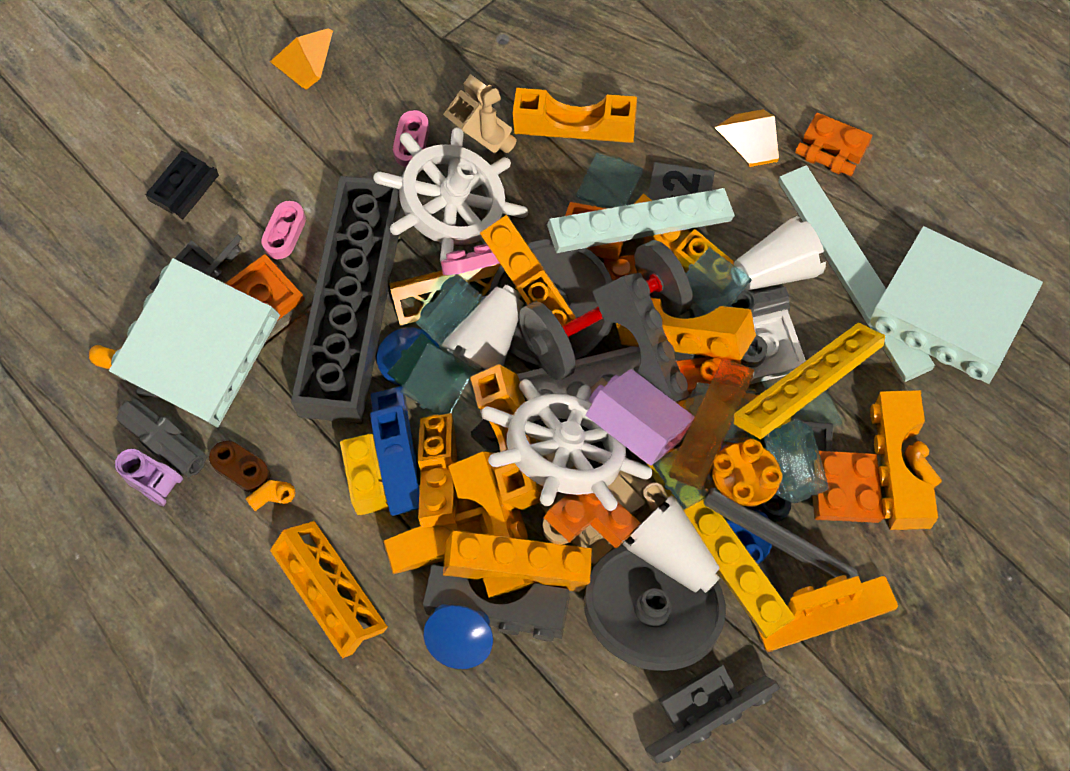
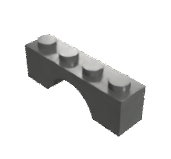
(630, 305)
(538, 612)

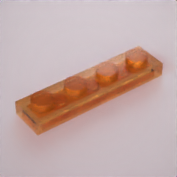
(711, 423)

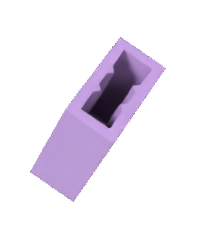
(639, 416)

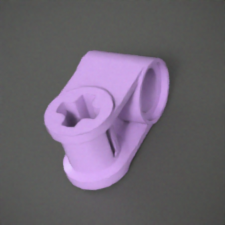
(151, 479)

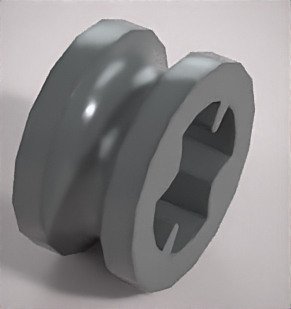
(760, 354)

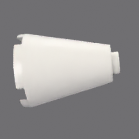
(783, 256)
(488, 330)
(675, 547)

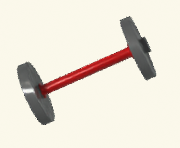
(549, 338)

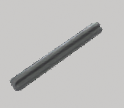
(777, 536)

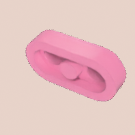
(406, 123)
(283, 232)
(459, 262)

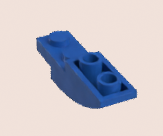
(395, 450)

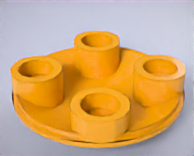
(746, 473)

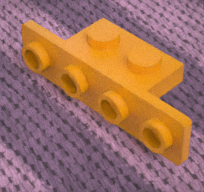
(832, 608)

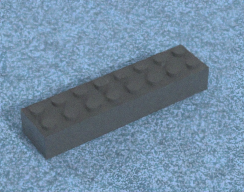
(348, 303)

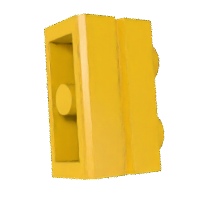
(363, 474)

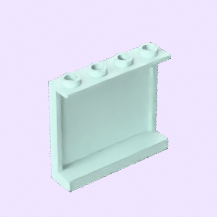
(955, 304)
(194, 342)

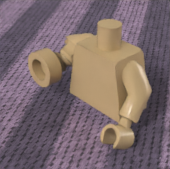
(480, 119)
(628, 492)

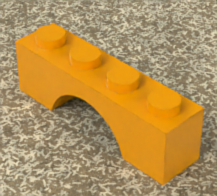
(541, 115)
(719, 334)
(500, 389)
(477, 481)
(908, 500)
(490, 556)

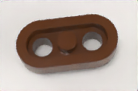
(237, 466)

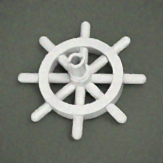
(451, 193)
(563, 445)

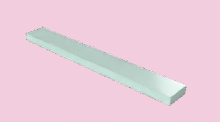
(849, 264)

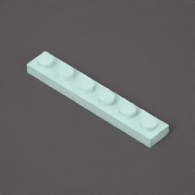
(639, 220)

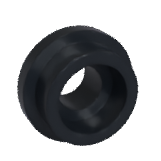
(778, 515)

